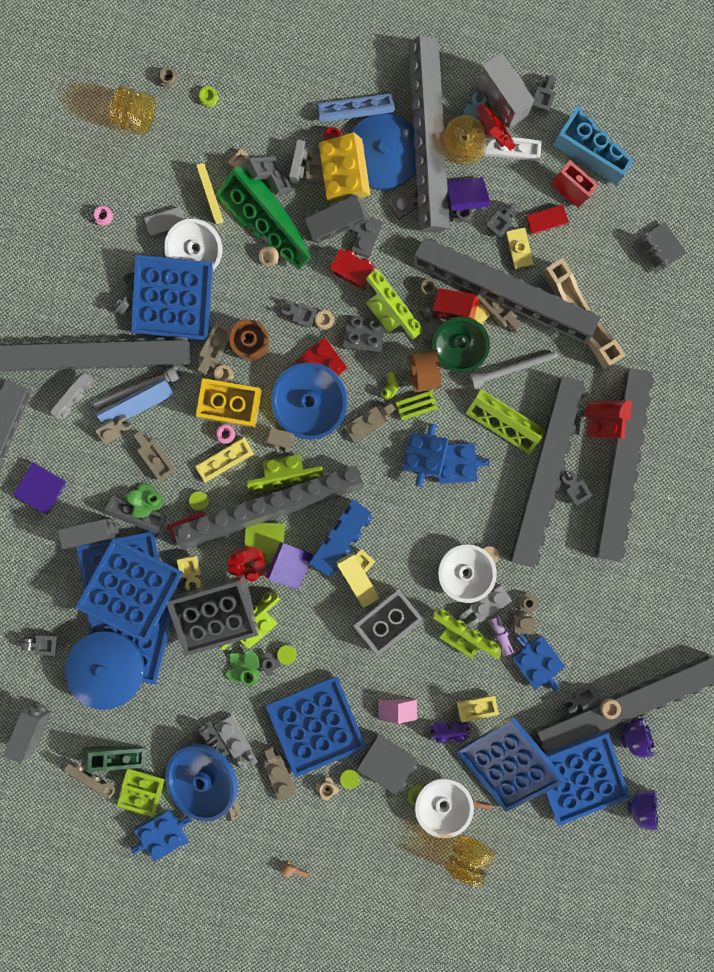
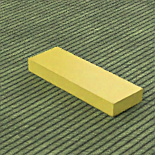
(210, 193)
(224, 460)
(358, 580)

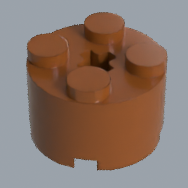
(254, 330)
(424, 371)

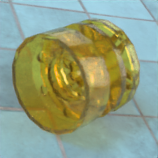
(132, 110)
(465, 151)
(470, 861)

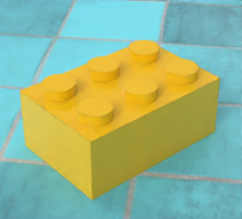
(344, 167)
(228, 403)

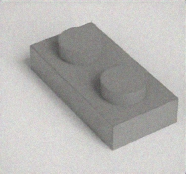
(297, 169)

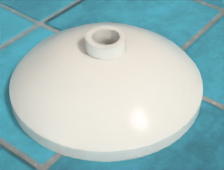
(188, 232)
(480, 578)
(447, 820)

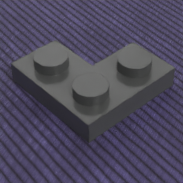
(269, 169)
(366, 237)

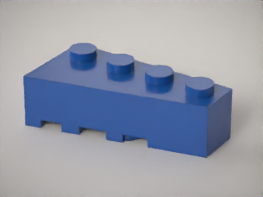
(341, 537)

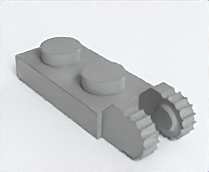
(73, 395)
(487, 606)
(235, 741)

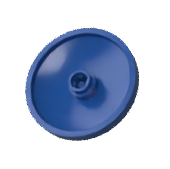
(387, 150)
(309, 400)
(104, 670)
(201, 782)

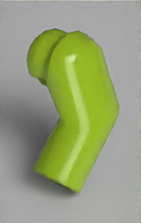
(391, 388)

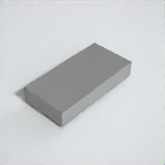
(164, 221)

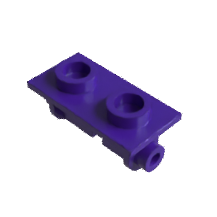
(442, 733)

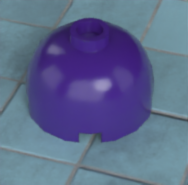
(638, 738)
(644, 809)

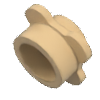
(326, 795)

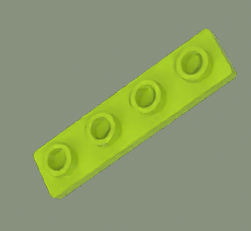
(389, 307)
(283, 473)
(264, 620)
(463, 638)

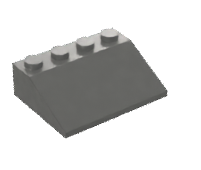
(213, 615)

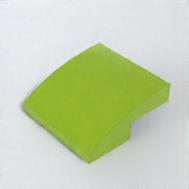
(265, 538)
(140, 792)

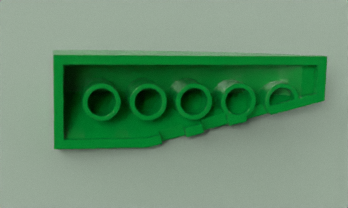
(261, 212)

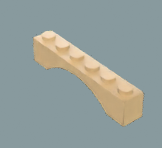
(564, 285)

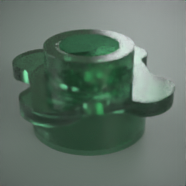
(128, 278)

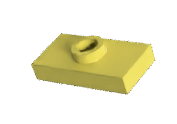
(519, 248)

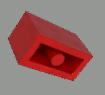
(574, 184)
(351, 268)
(454, 304)

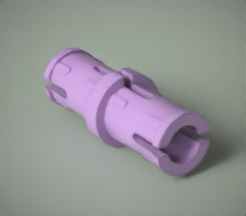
(500, 636)

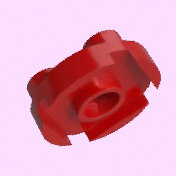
(250, 571)

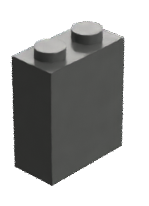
(88, 533)
(27, 733)
(387, 764)

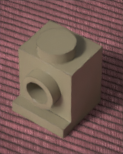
(279, 439)
(523, 622)

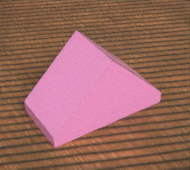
(397, 710)

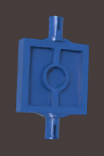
(425, 455)
(461, 464)
(538, 662)
(161, 834)

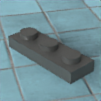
(122, 510)

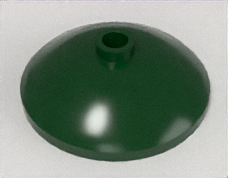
(461, 355)

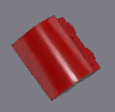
(607, 418)

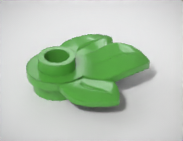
(141, 500)
(242, 666)

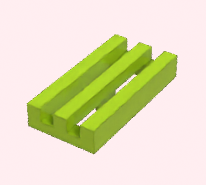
(431, 400)

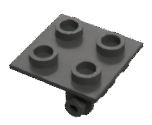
(659, 247)
(363, 334)
(206, 735)

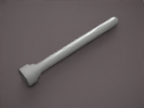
(170, 374)
(478, 379)

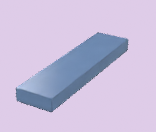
(355, 107)
(137, 401)

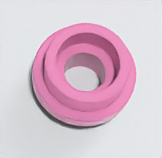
(102, 210)
(221, 429)

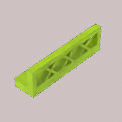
(495, 408)

